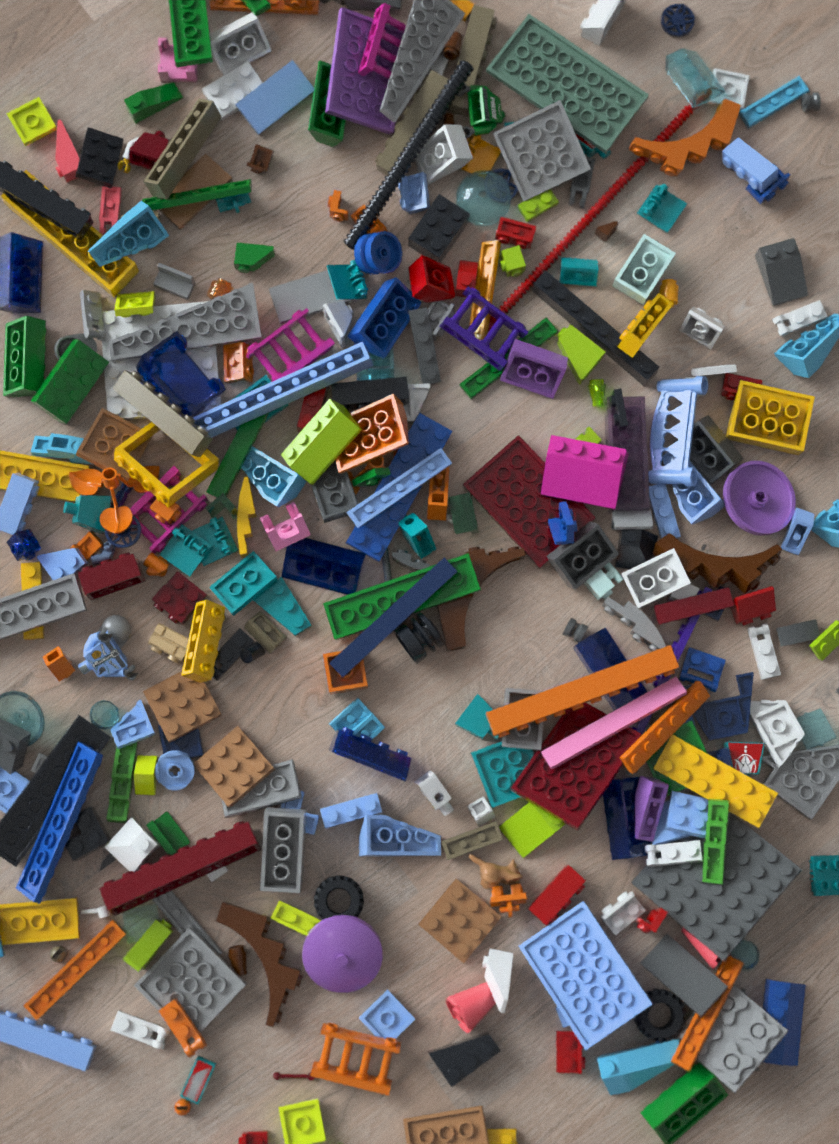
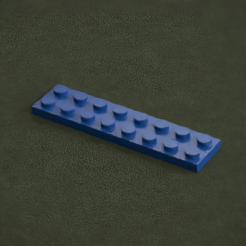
(424, 439)
(59, 822)

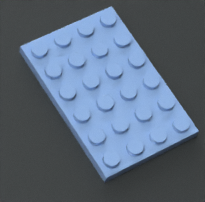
(585, 975)

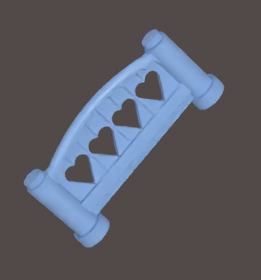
(678, 470)

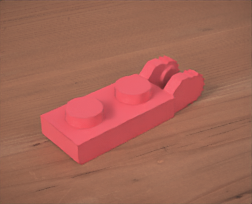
(109, 207)

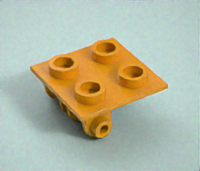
(483, 155)

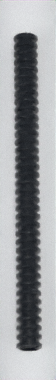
(409, 153)

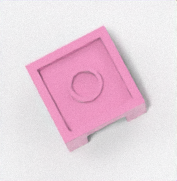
(167, 67)
(287, 531)

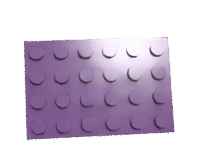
(349, 93)

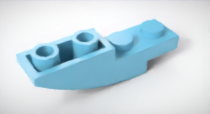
(58, 447)

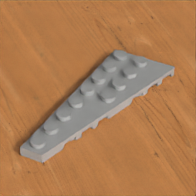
(424, 37)
(213, 323)

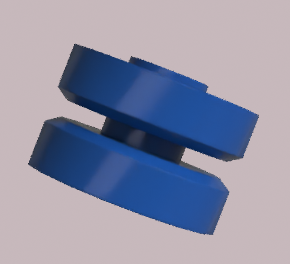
(378, 253)

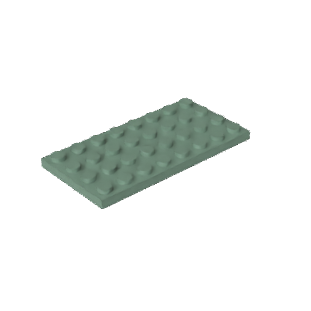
(551, 68)

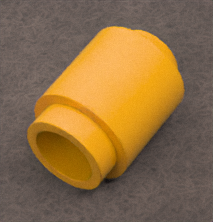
(669, 290)

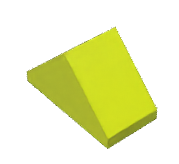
(145, 775)

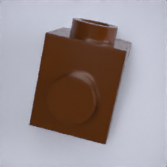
(260, 159)

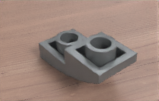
(404, 559)
(798, 632)

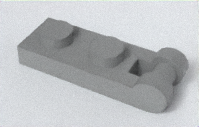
(92, 315)

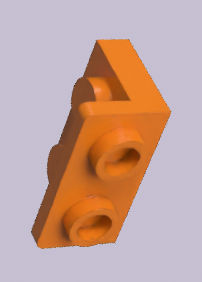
(236, 364)

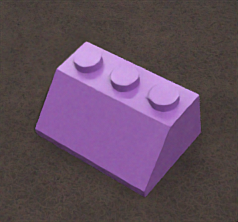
(534, 368)

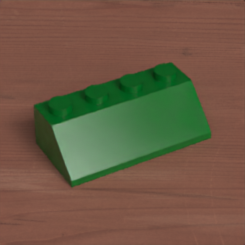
(323, 126)
(24, 356)
(684, 1103)

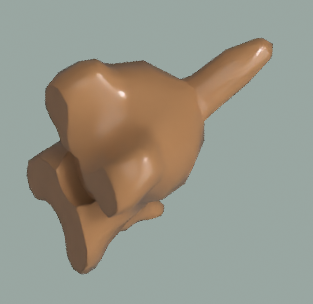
(493, 874)

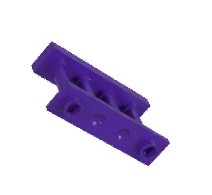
(481, 347)

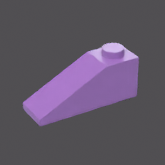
(648, 806)

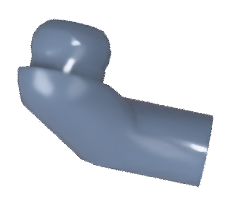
(107, 553)

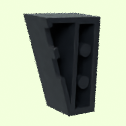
(464, 1057)

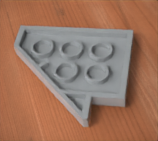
(805, 778)

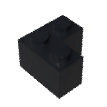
(93, 835)

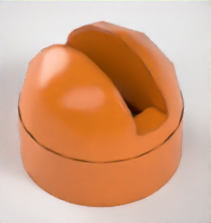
(182, 1102)

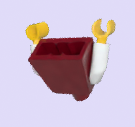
(144, 150)

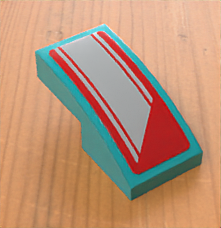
(198, 1079)

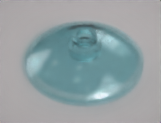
(490, 208)
(13, 706)

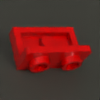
(515, 233)

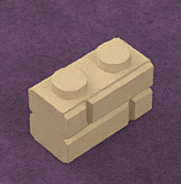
(169, 642)

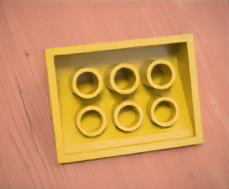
(770, 418)

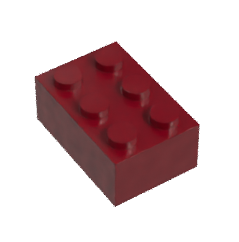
(111, 576)

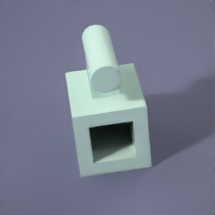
(600, 583)

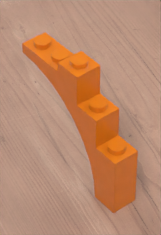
(694, 148)

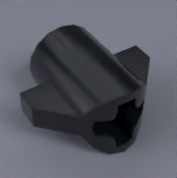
(252, 652)

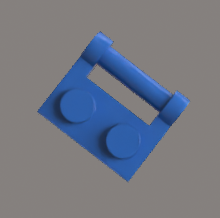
(704, 664)

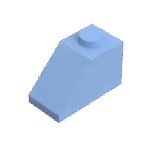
(797, 531)

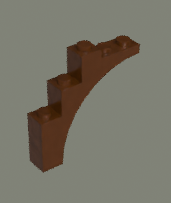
(717, 570)
(453, 613)
(280, 976)

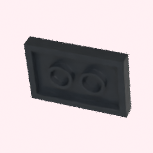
(99, 157)

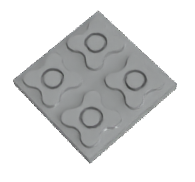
(541, 150)
(193, 976)
(738, 1040)

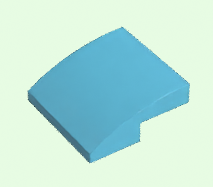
(358, 718)

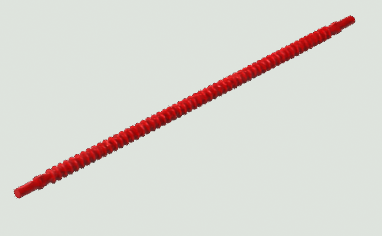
(595, 210)

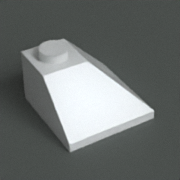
(339, 319)
(132, 845)

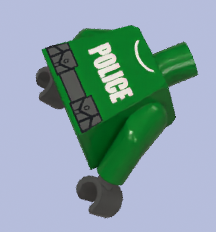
(483, 109)

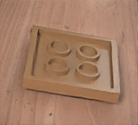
(104, 436)
(181, 705)
(233, 766)
(459, 920)

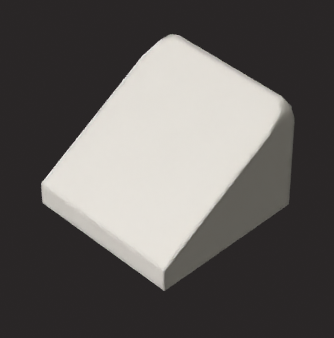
(481, 811)

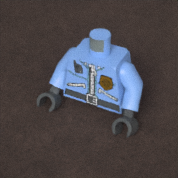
(105, 657)

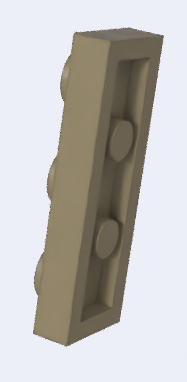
(472, 840)

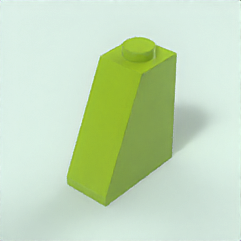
(581, 352)
(149, 945)

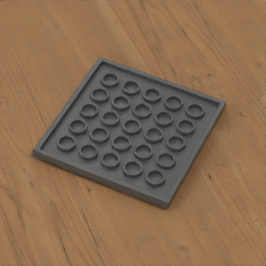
(727, 911)

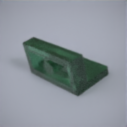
(221, 503)
(463, 513)

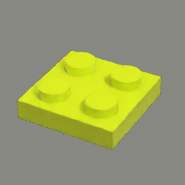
(32, 121)
(135, 304)
(302, 1122)

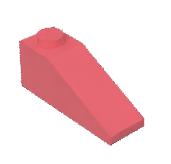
(65, 154)

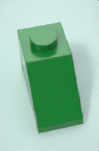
(252, 256)

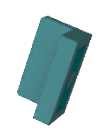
(579, 271)

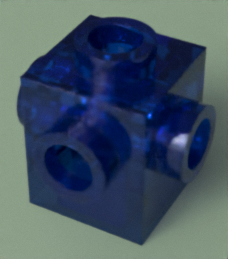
(24, 545)

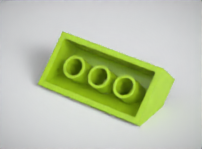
(321, 441)

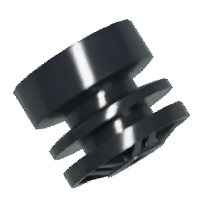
(419, 637)

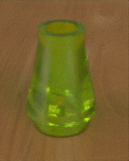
(597, 392)

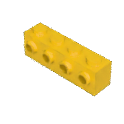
(645, 324)
(203, 641)

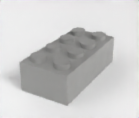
(283, 850)

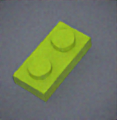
(537, 205)
(826, 642)

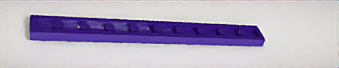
(678, 647)

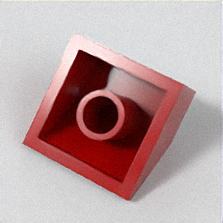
(431, 280)
(754, 605)

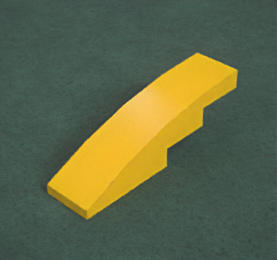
(245, 511)

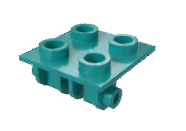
(662, 208)
(347, 281)
(219, 537)
(185, 550)
(825, 875)

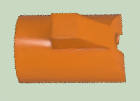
(156, 565)

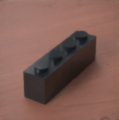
(362, 393)

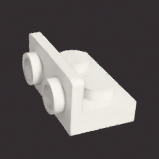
(622, 913)

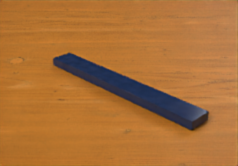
(393, 617)

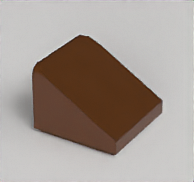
(606, 231)

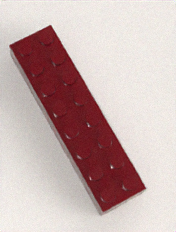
(180, 868)

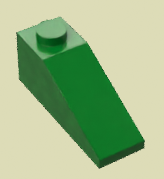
(152, 100)

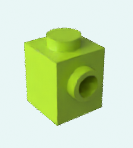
(512, 261)

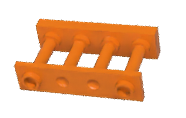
(360, 1078)

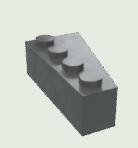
(13, 746)

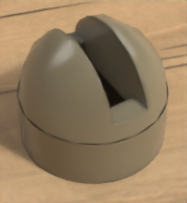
(61, 957)

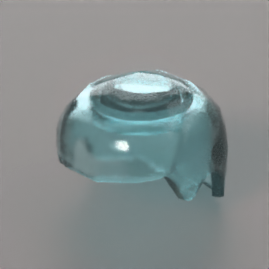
(104, 715)
(748, 954)

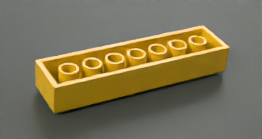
(110, 277)

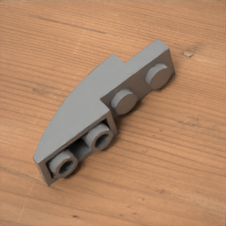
(643, 628)

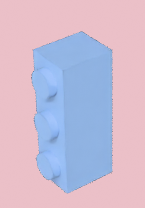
(749, 165)
(17, 503)
(350, 810)

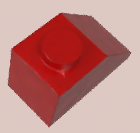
(466, 276)

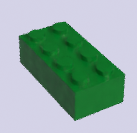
(69, 381)

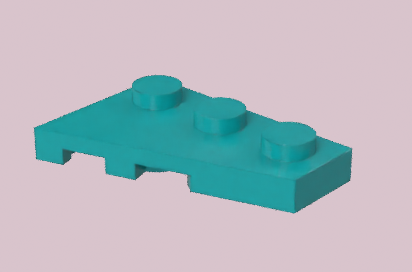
(282, 606)

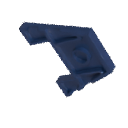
(728, 715)

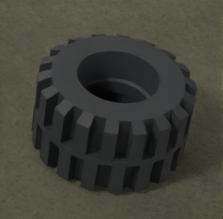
(331, 884)
(676, 1020)

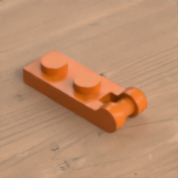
(182, 1027)

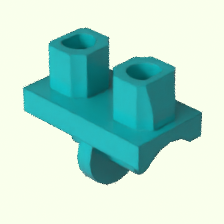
(233, 202)

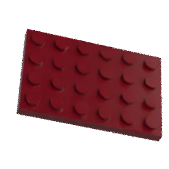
(511, 494)
(578, 784)

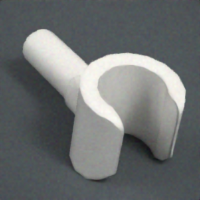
(102, 911)

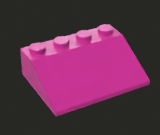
(584, 472)

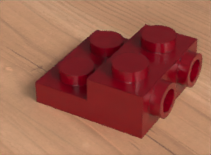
(178, 598)

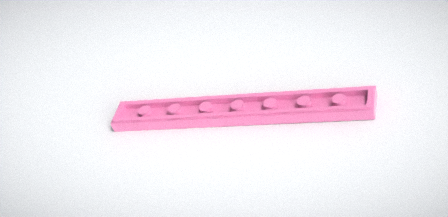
(613, 723)

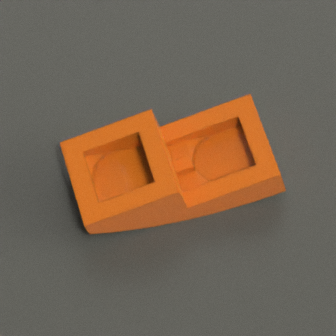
(89, 545)

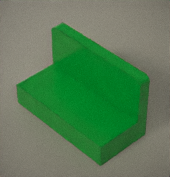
(168, 833)

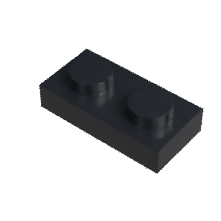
(617, 402)

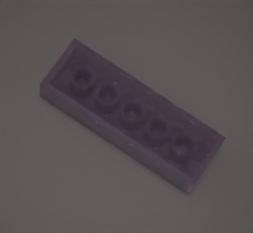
(635, 482)

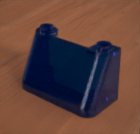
(178, 376)

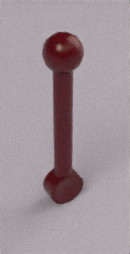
(277, 1076)

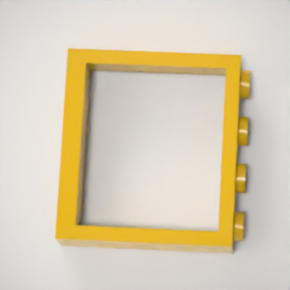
(149, 482)

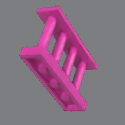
(373, 46)
(308, 357)
(172, 478)

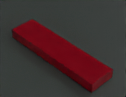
(693, 606)

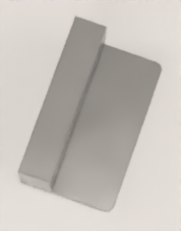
(174, 281)
(632, 519)

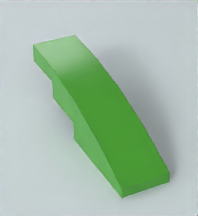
(122, 784)
(715, 841)

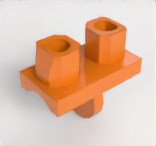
(510, 901)

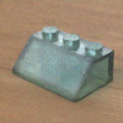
(692, 77)

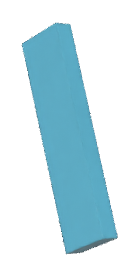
(773, 102)

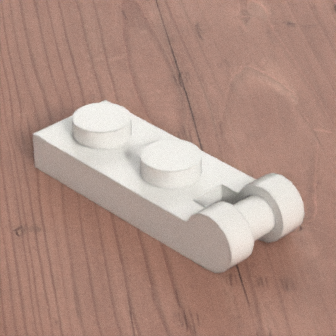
(800, 318)
(764, 652)
(674, 853)
(139, 1029)

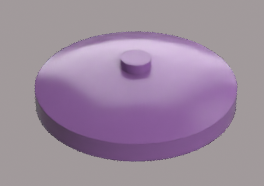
(759, 498)
(342, 953)

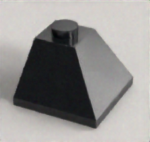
(634, 548)

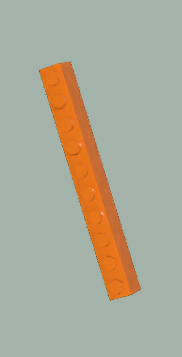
(582, 690)

